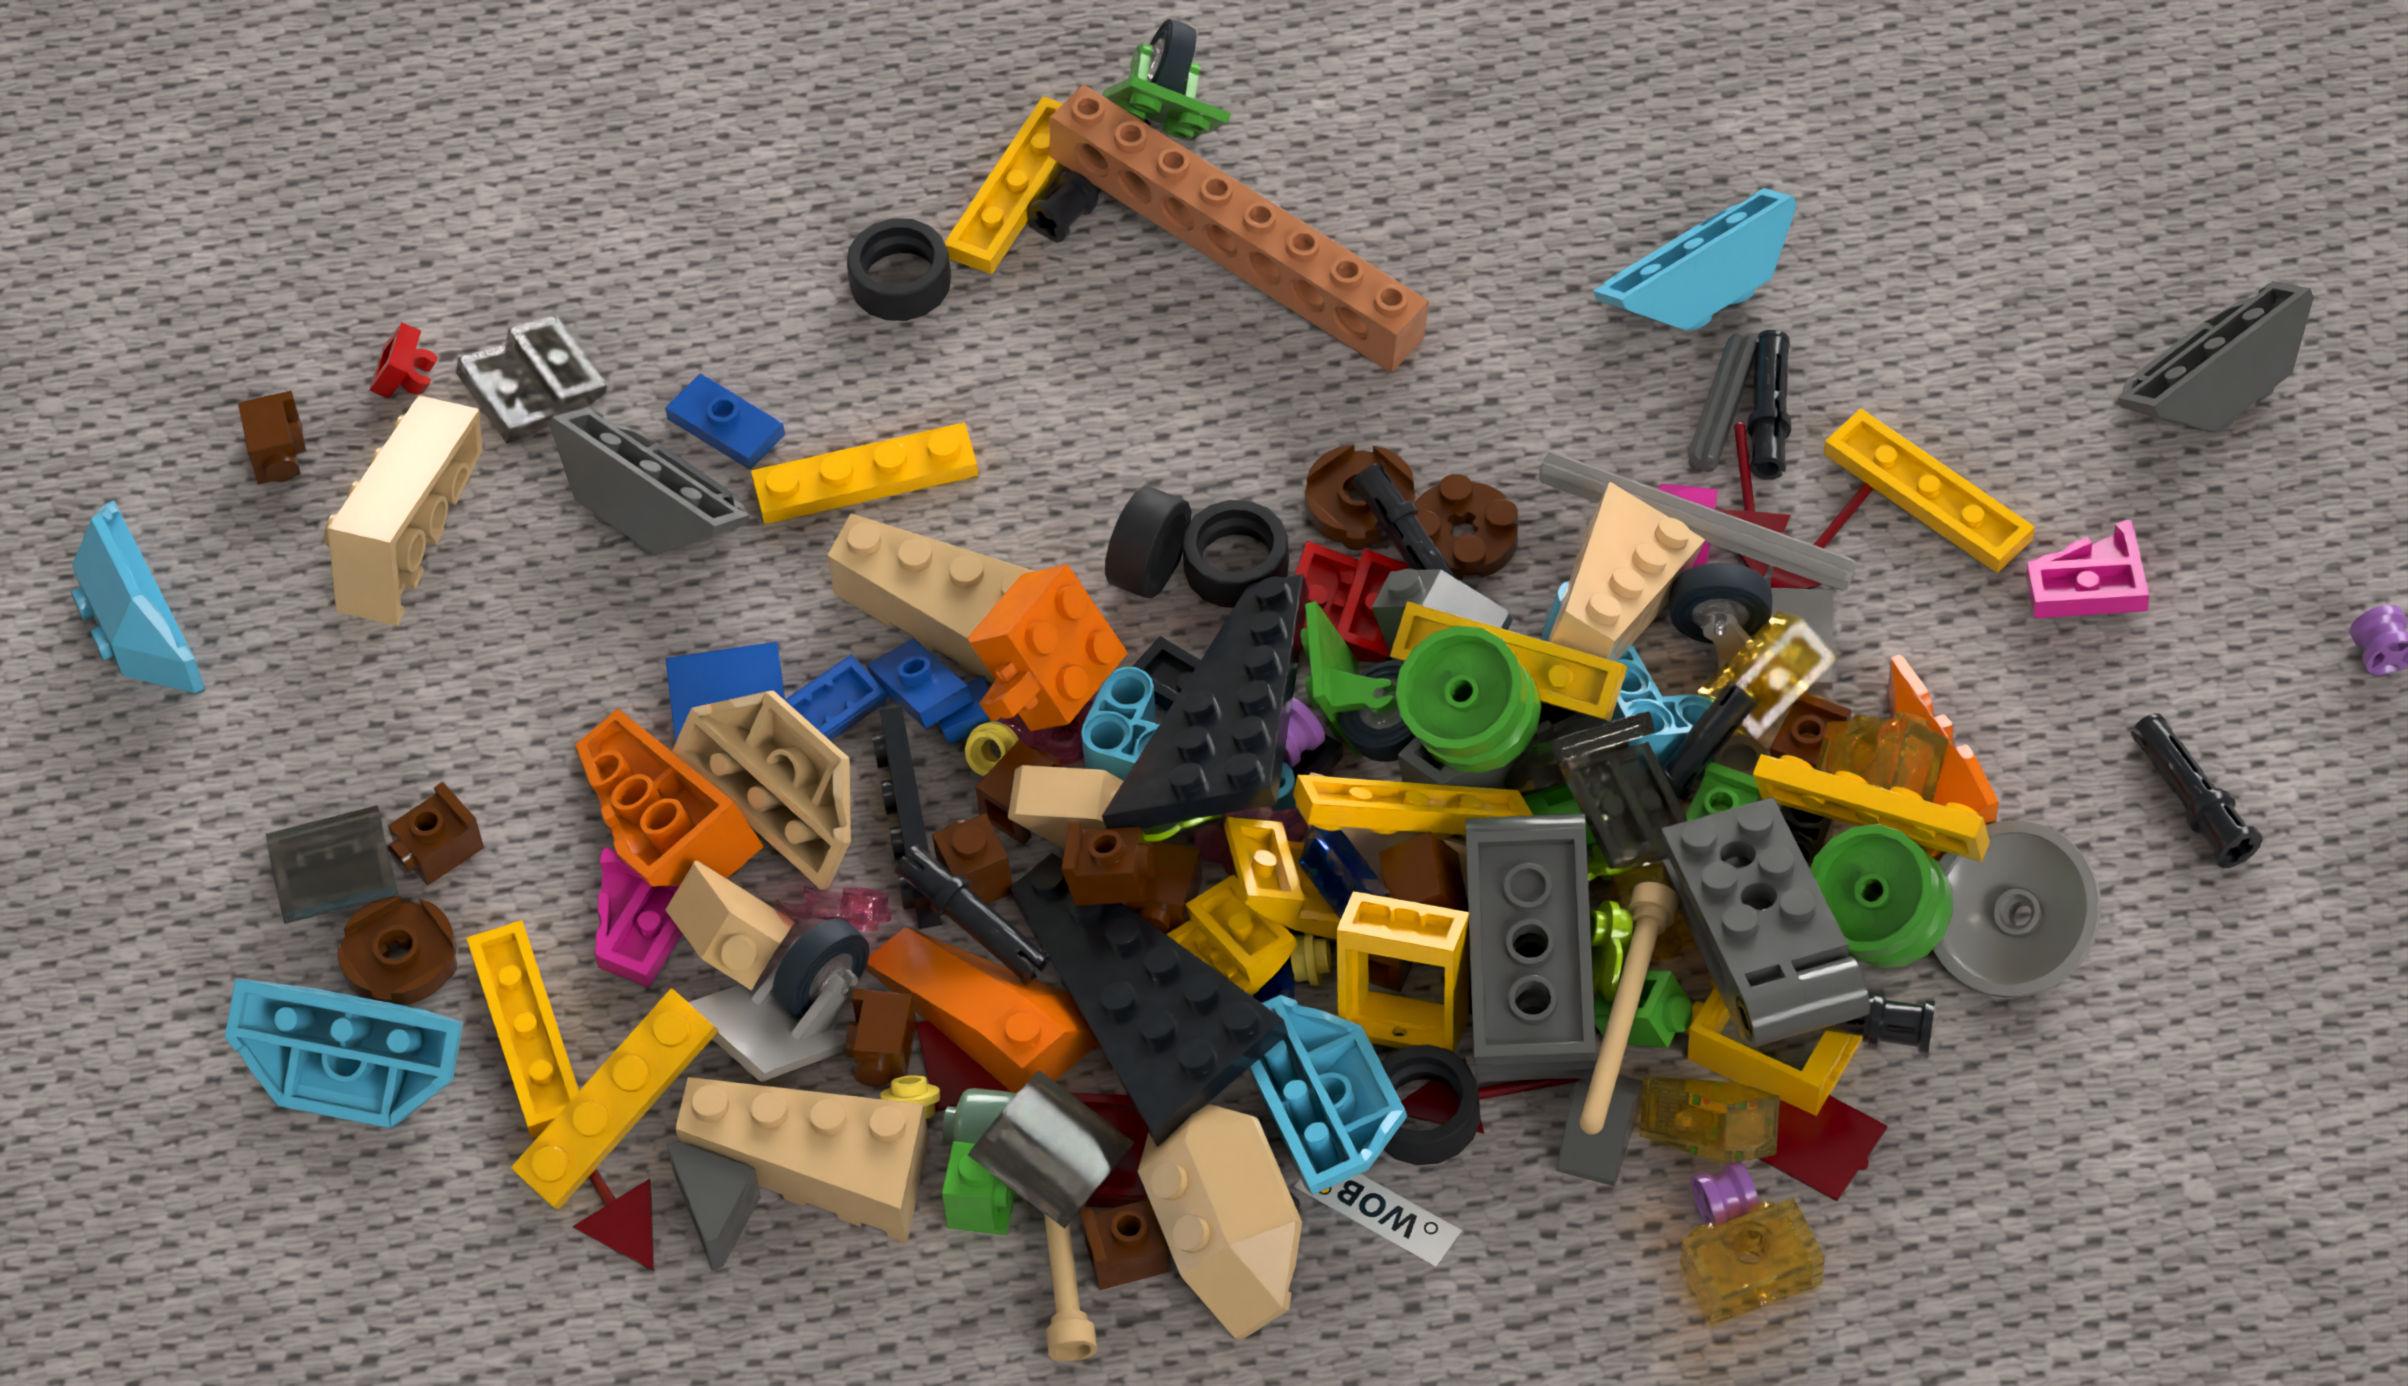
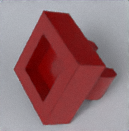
(398, 363)

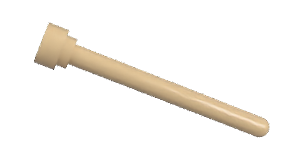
(1652, 911)
(1070, 1332)

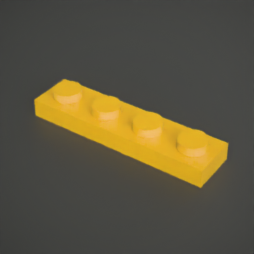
(1003, 200)
(864, 473)
(1929, 490)
(1561, 674)
(1852, 801)
(1400, 806)
(524, 1023)
(614, 1099)

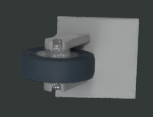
(1732, 603)
(792, 1009)

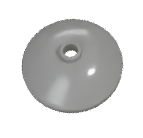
(2020, 868)

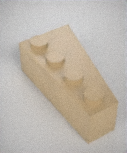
(401, 507)
(920, 585)
(816, 1147)

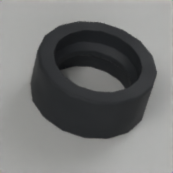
(904, 300)
(1228, 519)
(1147, 542)
(1451, 1138)

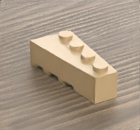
(1622, 575)

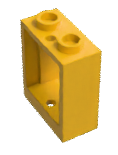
(1411, 934)
(1744, 1065)

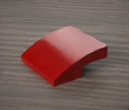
(1346, 593)

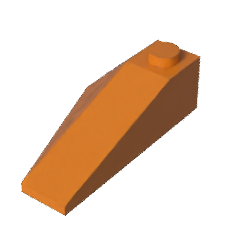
(1961, 774)
(661, 807)
(985, 1008)

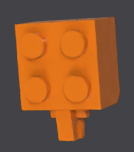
(1045, 649)

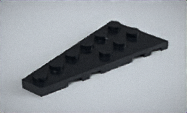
(1229, 723)
(1151, 1005)

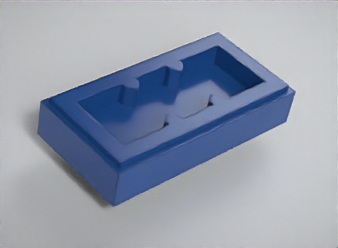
(725, 421)
(920, 683)
(839, 697)

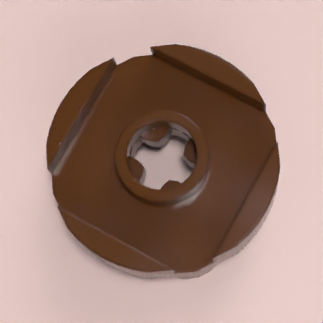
(1329, 497)
(1473, 503)
(406, 923)

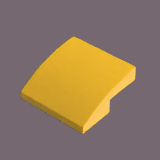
(1274, 880)
(1234, 937)

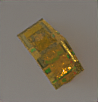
(1710, 1118)

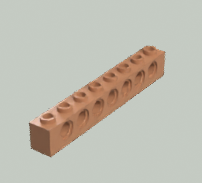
(1238, 228)

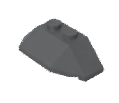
(2224, 361)
(641, 484)

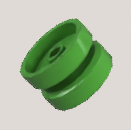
(1468, 699)
(1911, 887)

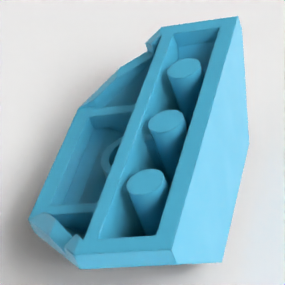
(1707, 265)
(129, 607)
(341, 1051)
(1326, 1095)

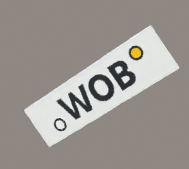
(1390, 1216)

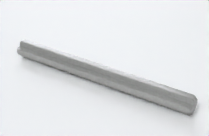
(1712, 525)

